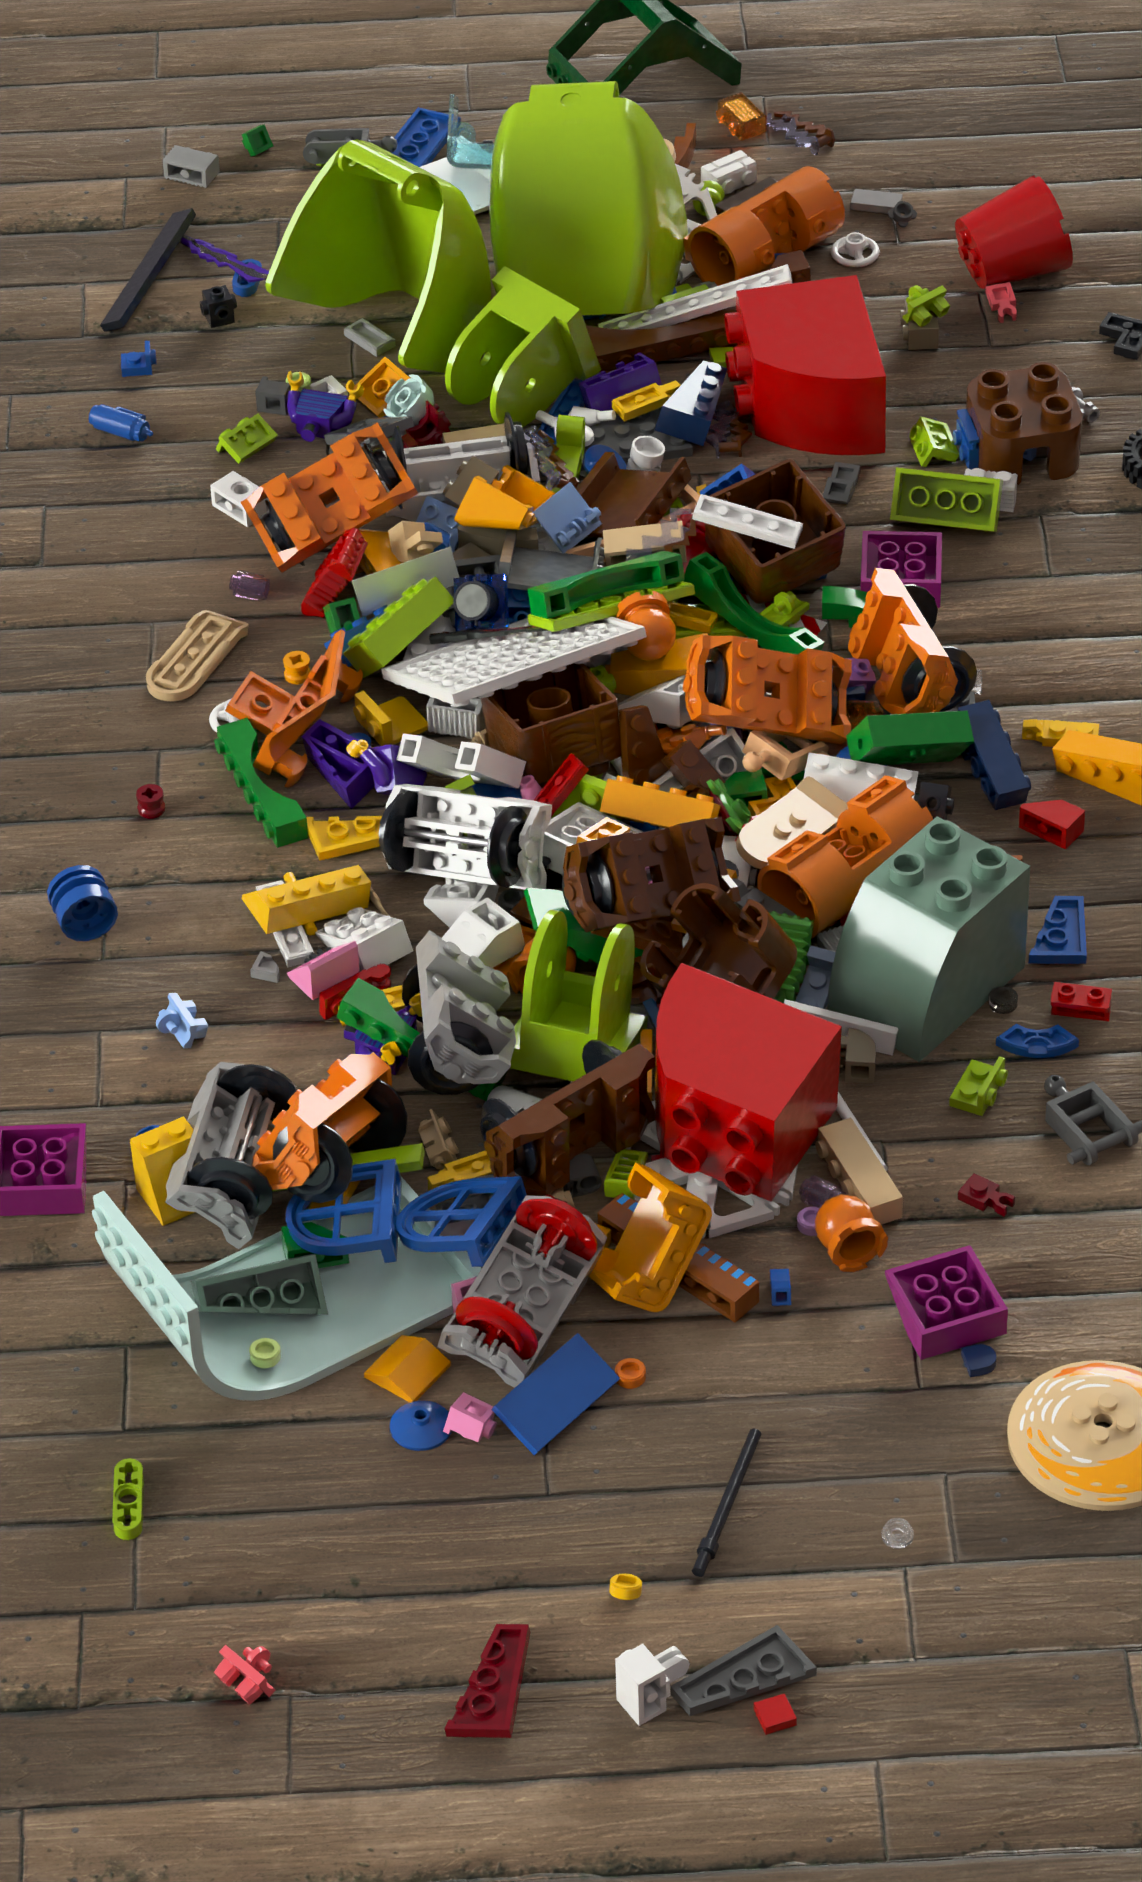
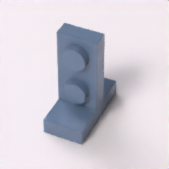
(817, 978)

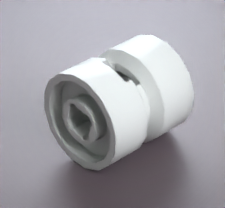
(646, 454)

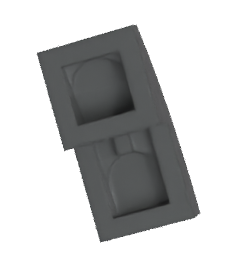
(842, 483)

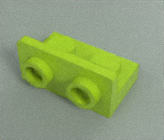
(247, 438)
(932, 439)
(979, 1086)

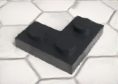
(1128, 333)

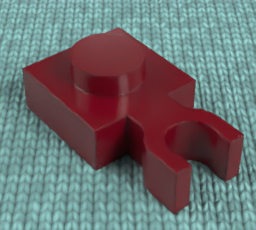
(983, 1193)

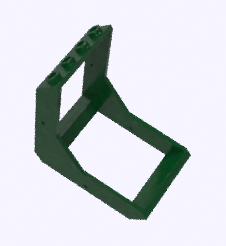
(672, 37)

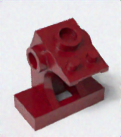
(429, 430)

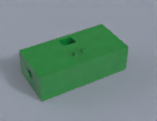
(910, 738)

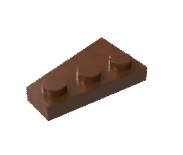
(640, 746)

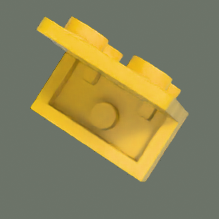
(388, 720)

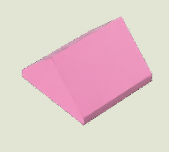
(326, 969)

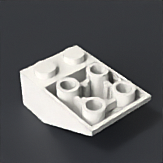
(664, 702)
(487, 933)
(378, 936)

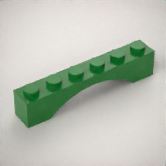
(718, 591)
(572, 592)
(280, 815)
(372, 1014)

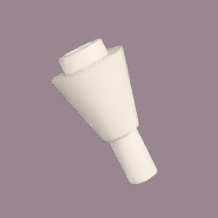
(592, 416)

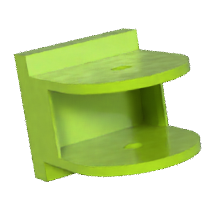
(523, 338)
(572, 1008)

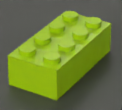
(946, 499)
(398, 625)

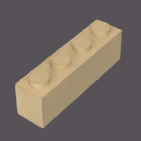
(859, 1169)

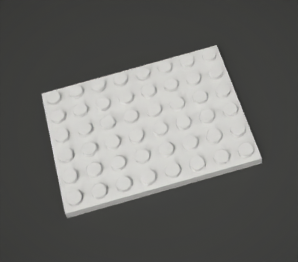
(498, 662)

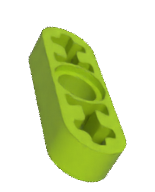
(135, 1508)

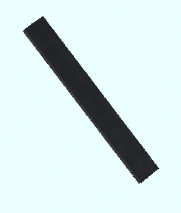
(148, 270)

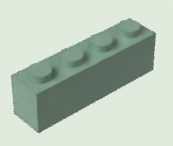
(275, 1287)

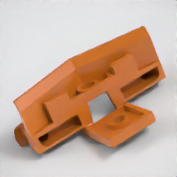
(291, 716)

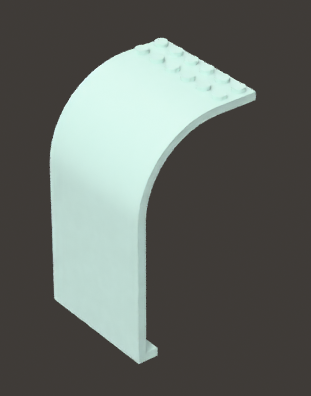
(365, 1302)

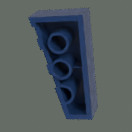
(693, 404)
(994, 758)

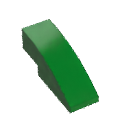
(842, 603)

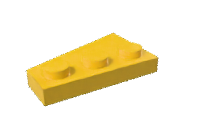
(344, 837)

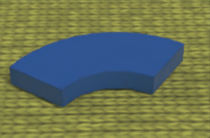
(1037, 1043)

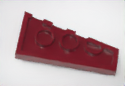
(494, 1688)

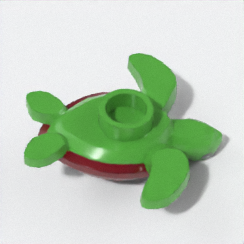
(733, 812)

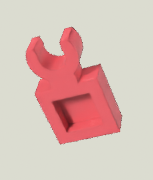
(1002, 299)

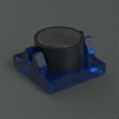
(478, 602)

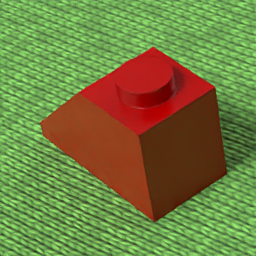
(1053, 821)

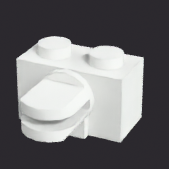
(646, 1679)

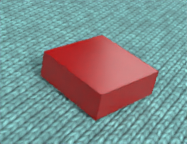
(775, 1714)

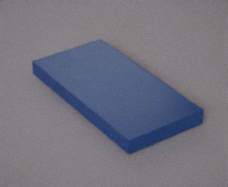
(422, 136)
(555, 1394)

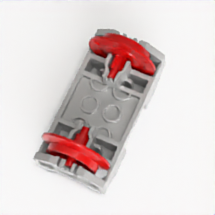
(525, 1288)

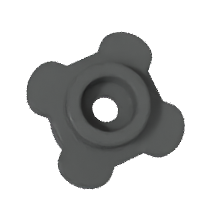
(905, 208)

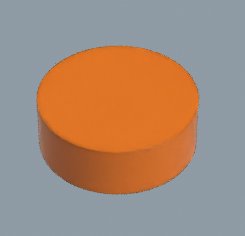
(631, 1373)

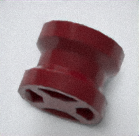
(150, 801)

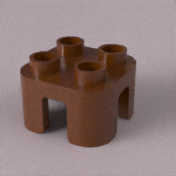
(1026, 412)
(725, 942)

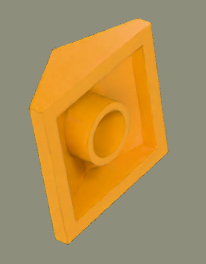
(377, 385)
(408, 1367)

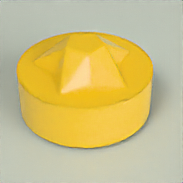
(625, 1586)

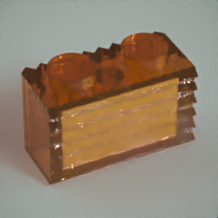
(741, 116)

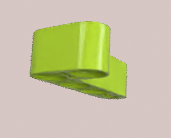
(571, 443)

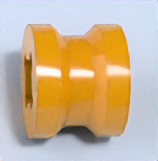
(296, 667)

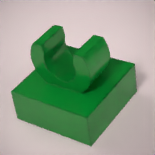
(257, 140)

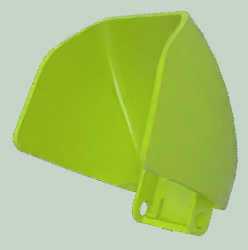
(587, 199)
(384, 228)

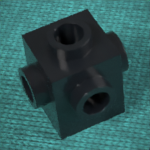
(218, 306)
(941, 793)

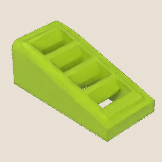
(613, 1186)

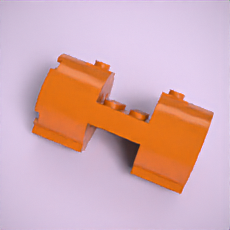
(778, 220)
(823, 873)

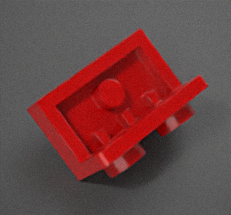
(1081, 1001)

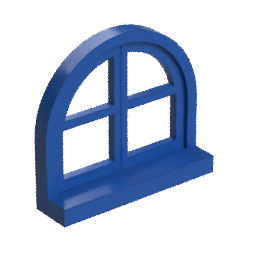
(384, 1208)
(482, 1234)

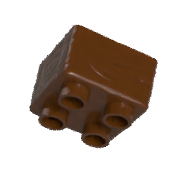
(771, 568)
(552, 719)

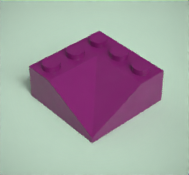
(912, 555)
(42, 1169)
(947, 1302)

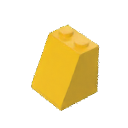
(152, 1161)

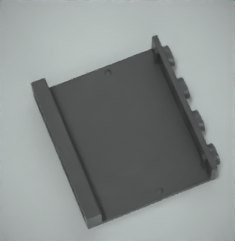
(535, 567)

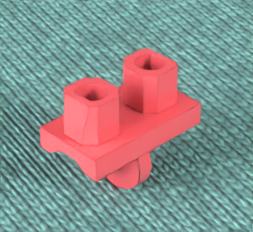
(254, 1682)

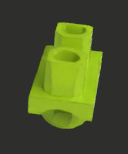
(922, 301)
(785, 609)

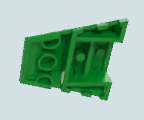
(585, 943)

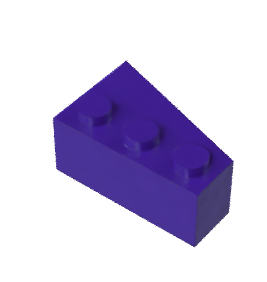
(604, 387)

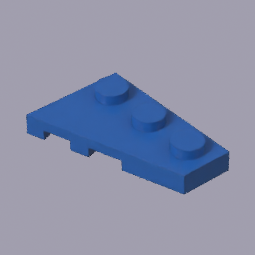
(1062, 934)

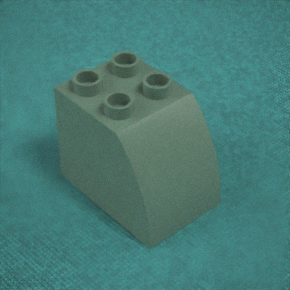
(932, 936)

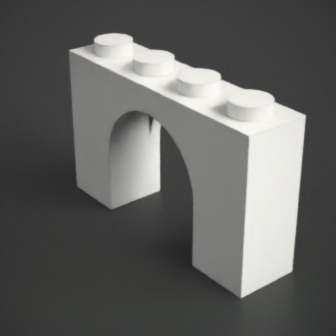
(476, 759)

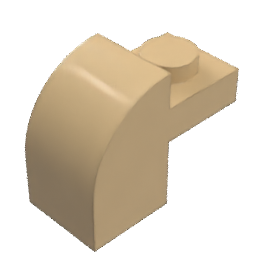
(411, 540)

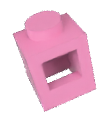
(470, 1418)

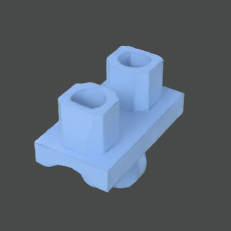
(181, 1021)

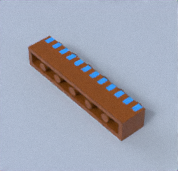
(707, 1275)

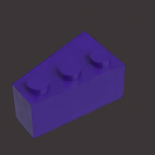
(328, 753)

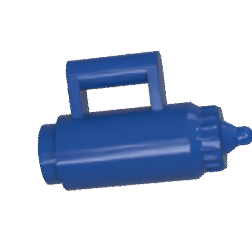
(120, 422)

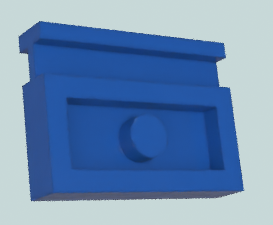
(967, 439)

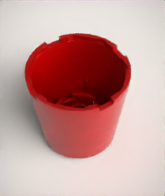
(1014, 236)

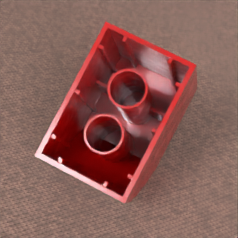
(808, 367)
(740, 1081)

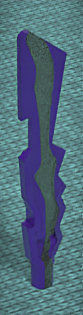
(207, 251)

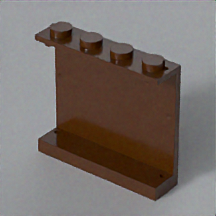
(631, 496)

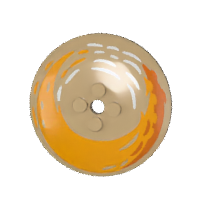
(1063, 1449)

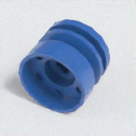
(82, 903)

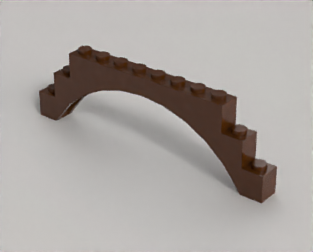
(681, 339)

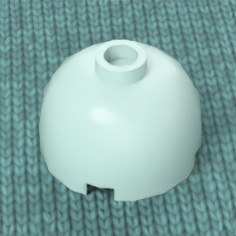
(409, 398)

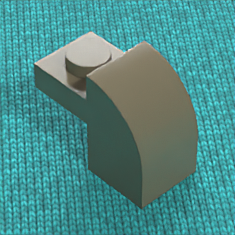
(858, 1056)

